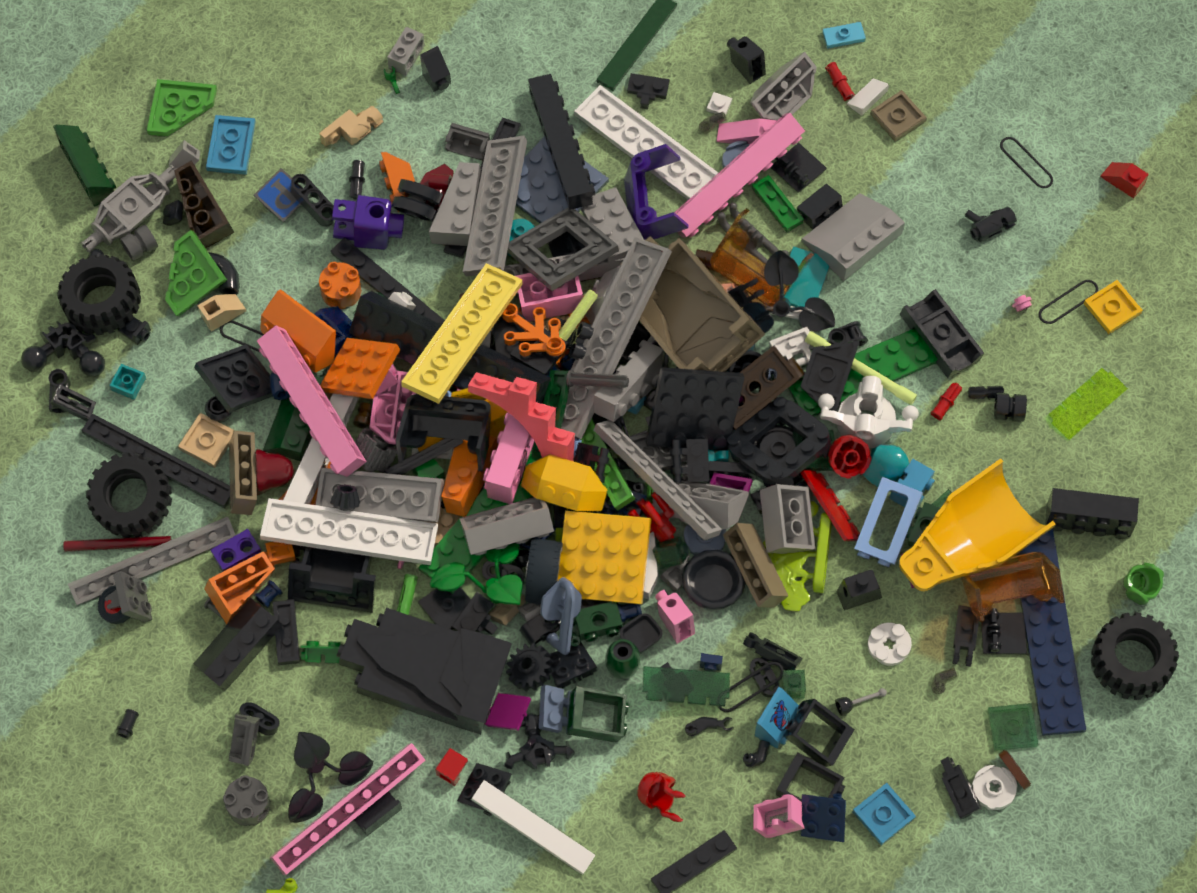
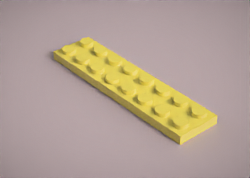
(461, 333)

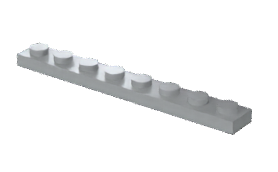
(657, 480)
(154, 559)

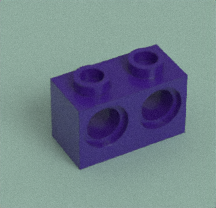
(233, 548)

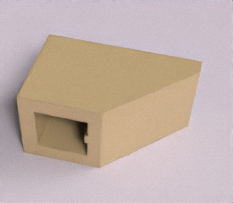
(220, 310)

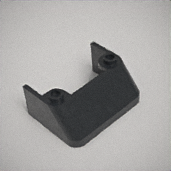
(449, 419)

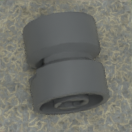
(138, 243)

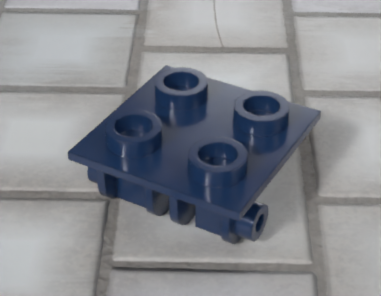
(824, 817)

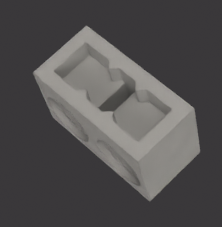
(406, 51)

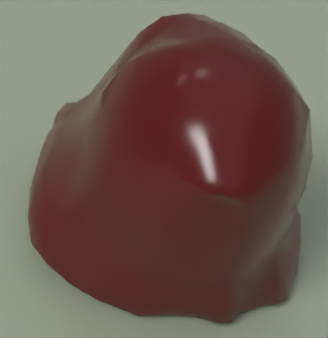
(271, 471)

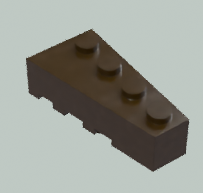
(201, 207)

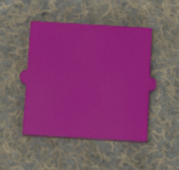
(508, 711)

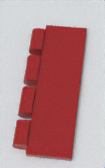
(829, 502)

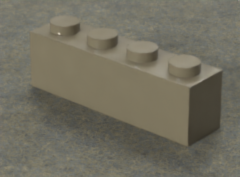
(242, 472)
(755, 565)

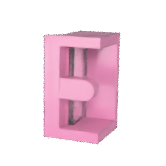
(778, 816)

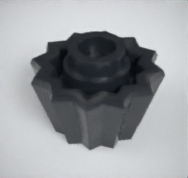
(345, 498)

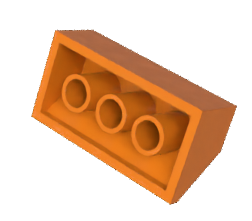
(308, 332)

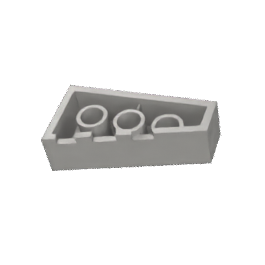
(457, 208)

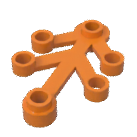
(534, 332)

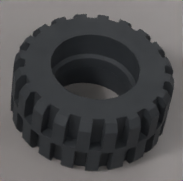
(92, 274)
(113, 474)
(1119, 677)

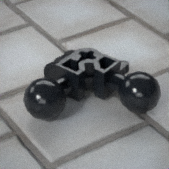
(57, 340)

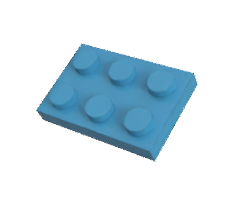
(230, 144)

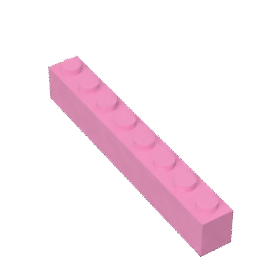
(739, 172)
(311, 401)
(347, 809)

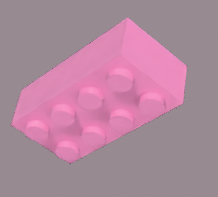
(508, 461)

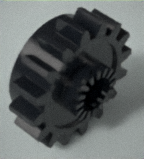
(530, 667)

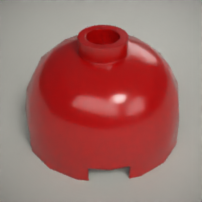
(849, 456)

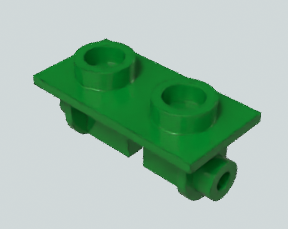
(314, 651)

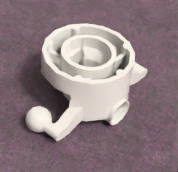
(871, 429)

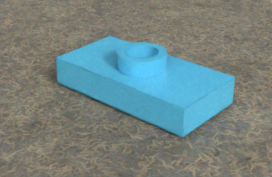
(844, 35)

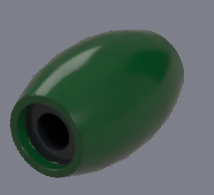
(622, 659)

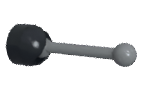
(847, 704)

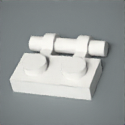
(794, 344)

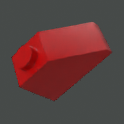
(1125, 177)

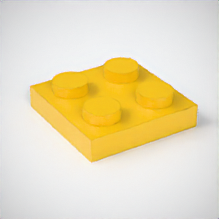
(1113, 307)

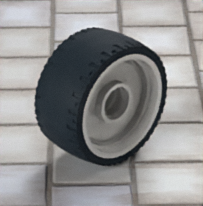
(542, 569)

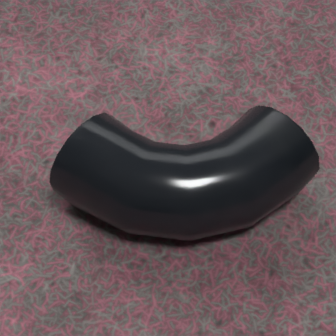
(232, 284)

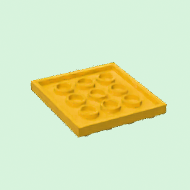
(605, 555)

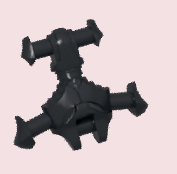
(536, 749)

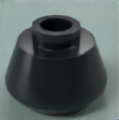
(216, 410)

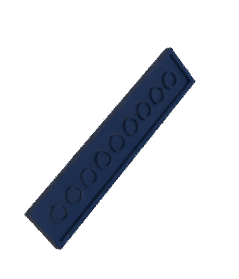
(1052, 655)

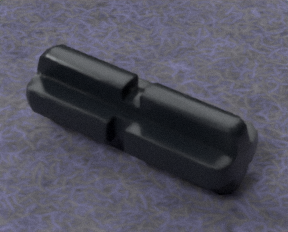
(981, 392)

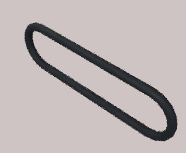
(1001, 146)
(1070, 310)
(237, 341)
(759, 691)

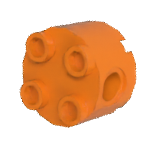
(340, 285)

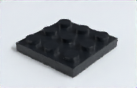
(236, 378)

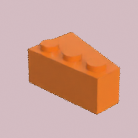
(238, 584)

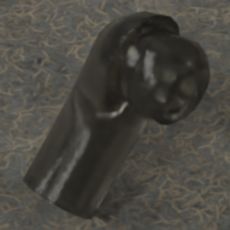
(710, 122)
(941, 678)

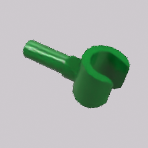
(392, 78)

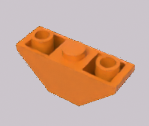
(395, 170)

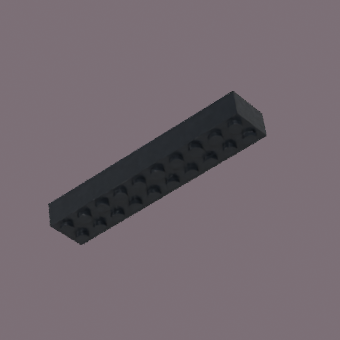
(390, 322)

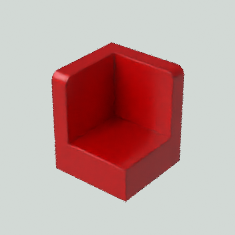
(451, 766)

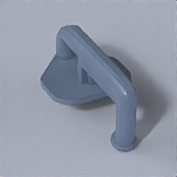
(563, 604)

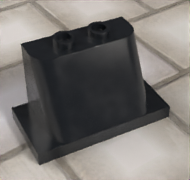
(333, 580)

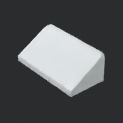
(868, 96)

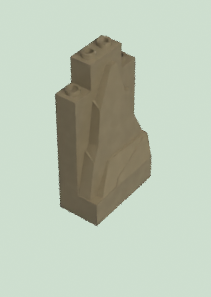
(696, 316)

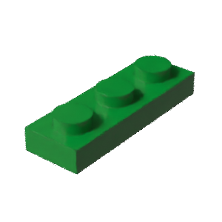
(777, 203)

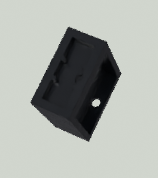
(835, 744)
(814, 767)

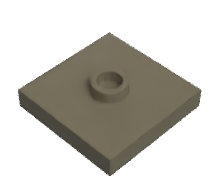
(898, 115)

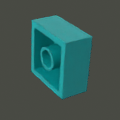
(127, 381)

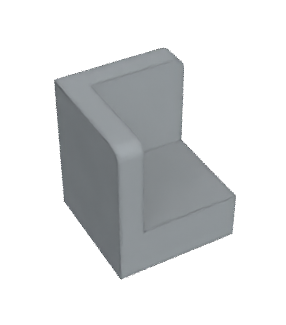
(184, 154)

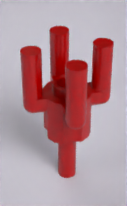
(660, 522)

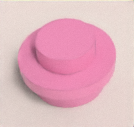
(1022, 303)

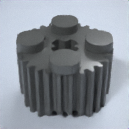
(375, 451)

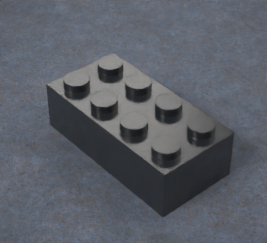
(1092, 513)

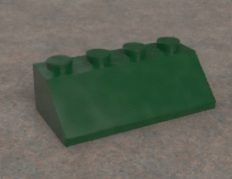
(85, 163)
(288, 433)

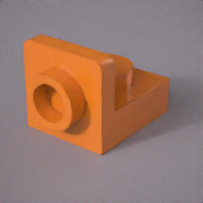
(279, 552)

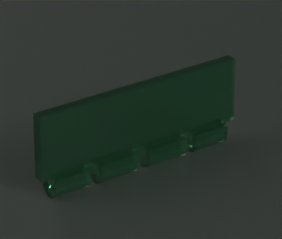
(689, 683)

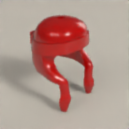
(656, 791)

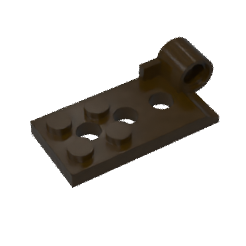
(786, 374)

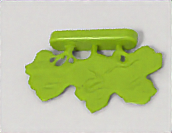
(790, 565)

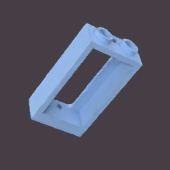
(891, 555)

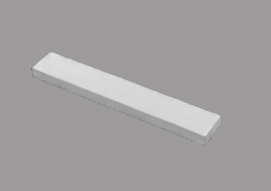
(533, 827)

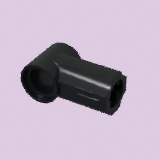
(53, 377)

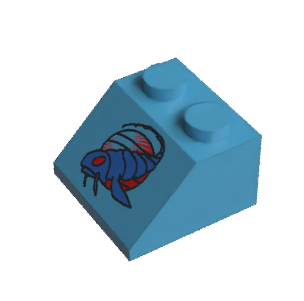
(775, 718)

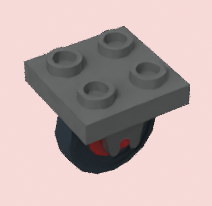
(125, 600)

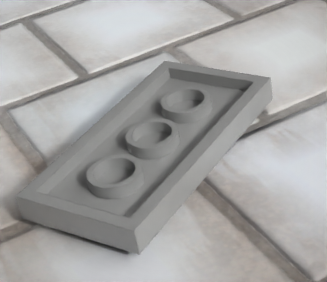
(613, 219)

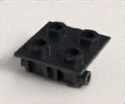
(798, 167)
(1003, 633)
(571, 666)
(495, 777)

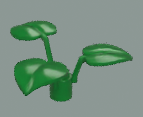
(499, 590)

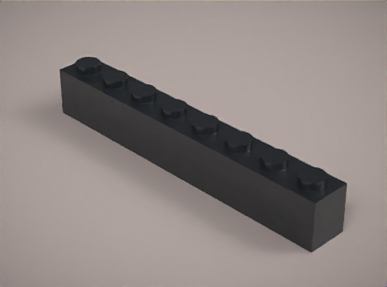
(560, 141)

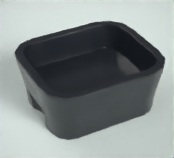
(642, 632)

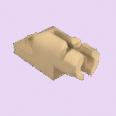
(351, 127)

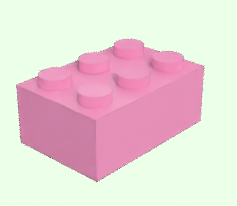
(555, 302)

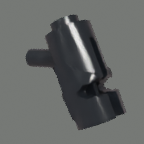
(988, 226)

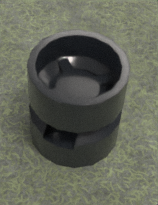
(1011, 407)

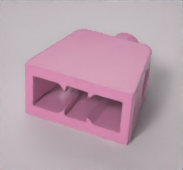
(675, 615)

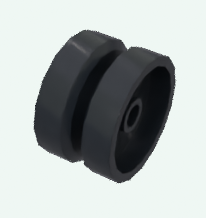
(416, 200)

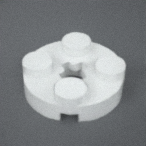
(882, 653)
(994, 775)

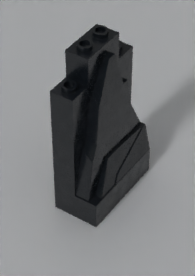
(426, 667)

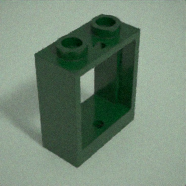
(575, 713)

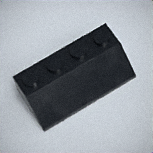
(238, 644)

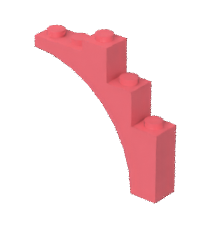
(537, 418)

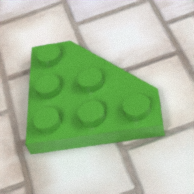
(178, 104)
(191, 274)

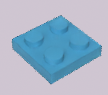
(884, 814)

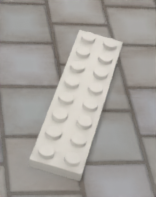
(636, 134)
(349, 531)

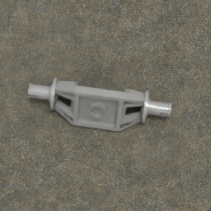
(128, 207)

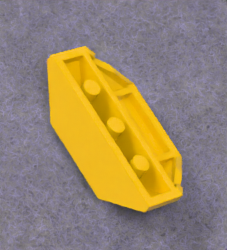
(564, 484)

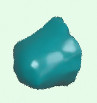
(886, 462)

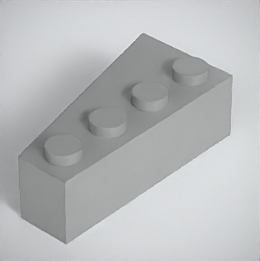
(643, 376)

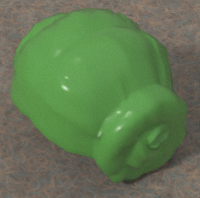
(1143, 583)

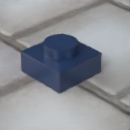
(711, 662)

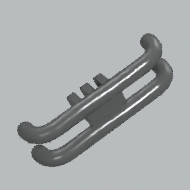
(756, 238)

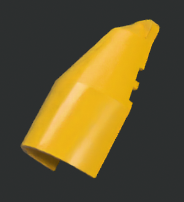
(971, 532)

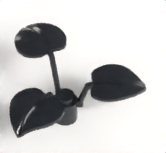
(784, 270)
(310, 755)

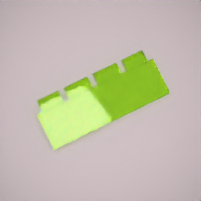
(1092, 402)

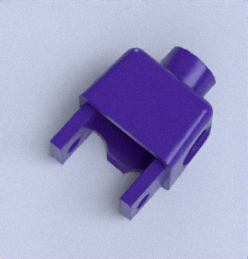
(367, 222)

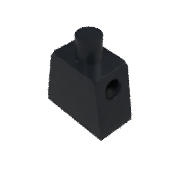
(747, 58)
(860, 588)

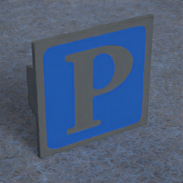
(276, 195)

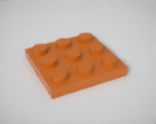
(359, 368)

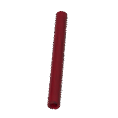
(116, 543)

